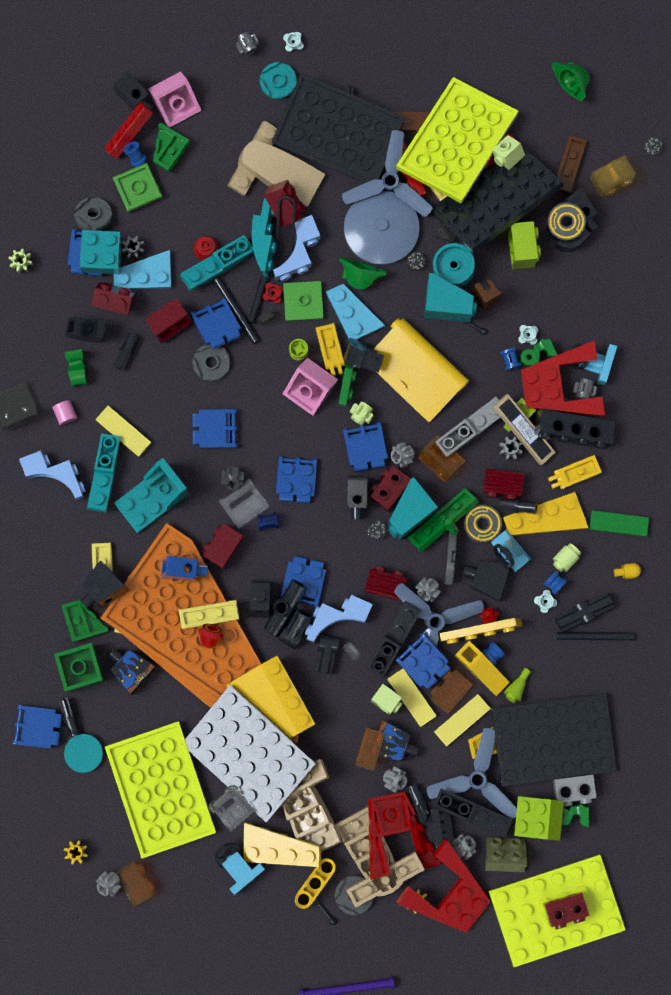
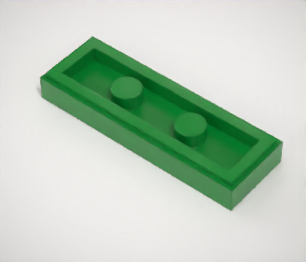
(619, 523)

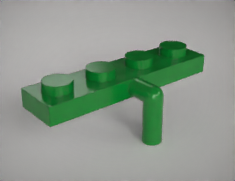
(443, 520)

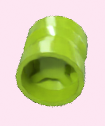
(298, 346)

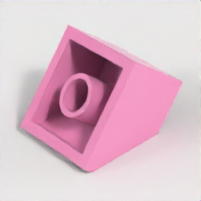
(174, 99)
(310, 386)

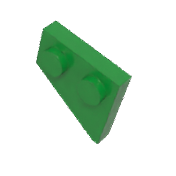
(169, 147)
(346, 391)
(81, 621)

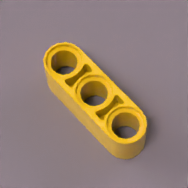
(308, 890)

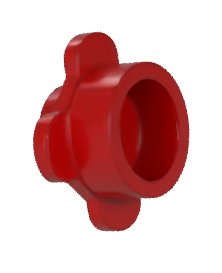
(270, 288)
(489, 615)

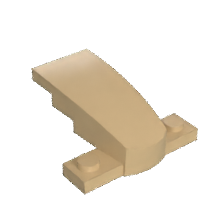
(273, 166)
(308, 812)
(355, 836)

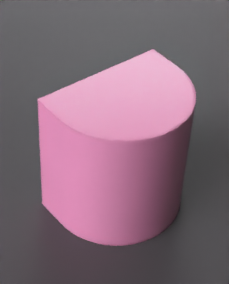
(64, 412)

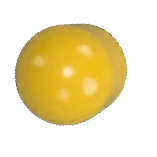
(628, 571)

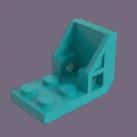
(152, 496)

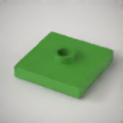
(137, 187)
(303, 301)

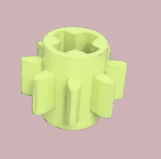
(24, 265)
(361, 413)

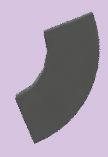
(450, 562)

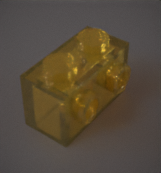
(612, 176)

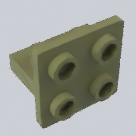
(505, 854)

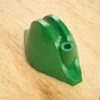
(572, 79)
(359, 274)

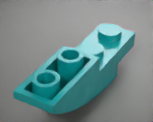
(262, 239)
(217, 264)
(104, 473)

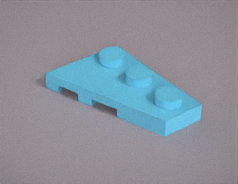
(146, 273)
(352, 313)

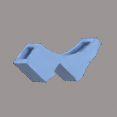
(299, 261)
(37, 466)
(354, 609)

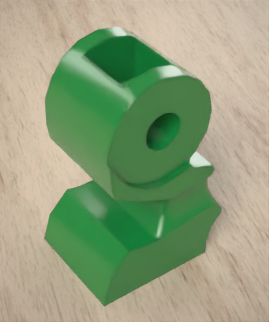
(530, 357)
(76, 367)
(580, 810)

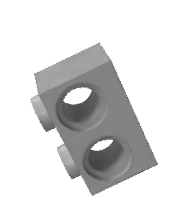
(574, 785)

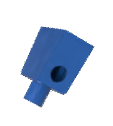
(174, 569)

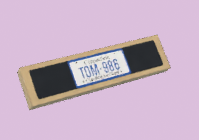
(523, 429)

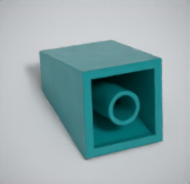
(448, 301)
(411, 510)

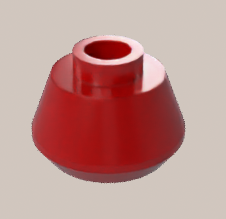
(203, 253)
(210, 635)

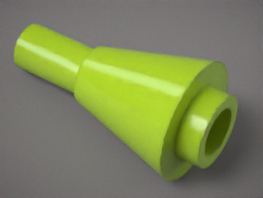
(515, 690)

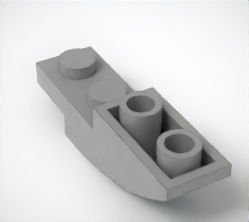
(468, 428)

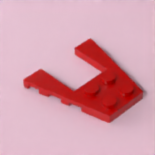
(544, 386)
(391, 816)
(461, 904)

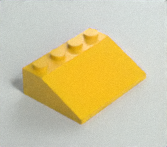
(275, 696)

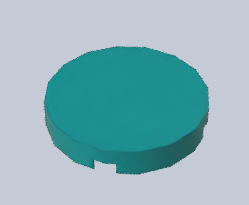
(278, 81)
(83, 753)

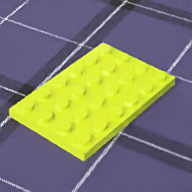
(457, 140)
(160, 789)
(525, 922)

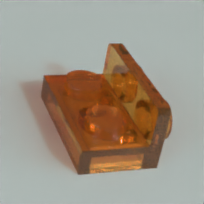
(438, 462)
(451, 691)
(369, 749)
(135, 883)

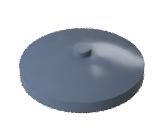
(381, 229)

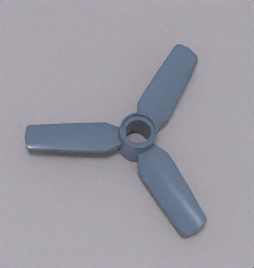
(401, 190)
(446, 617)
(481, 764)

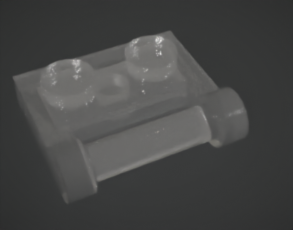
(247, 509)
(236, 812)

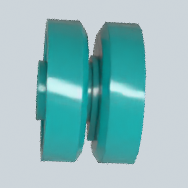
(454, 254)

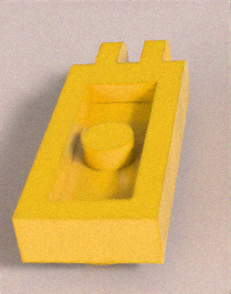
(330, 348)
(576, 473)

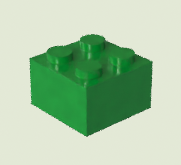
(79, 667)

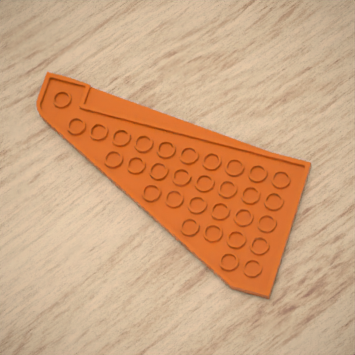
(152, 622)

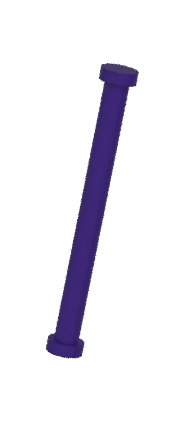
(350, 988)

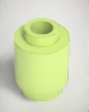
(566, 558)

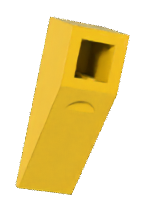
(481, 668)

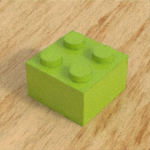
(523, 246)
(539, 818)

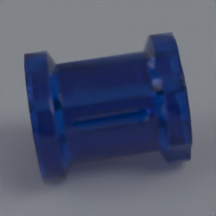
(267, 521)

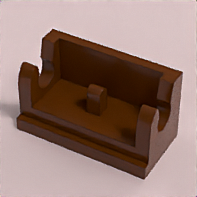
(486, 297)

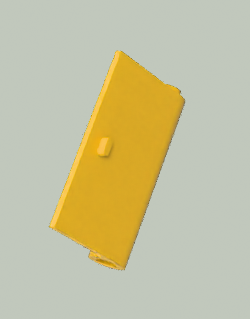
(424, 370)

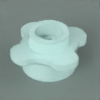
(289, 38)
(528, 329)
(550, 601)

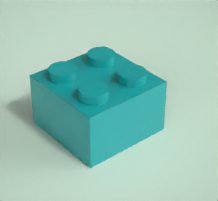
(100, 252)

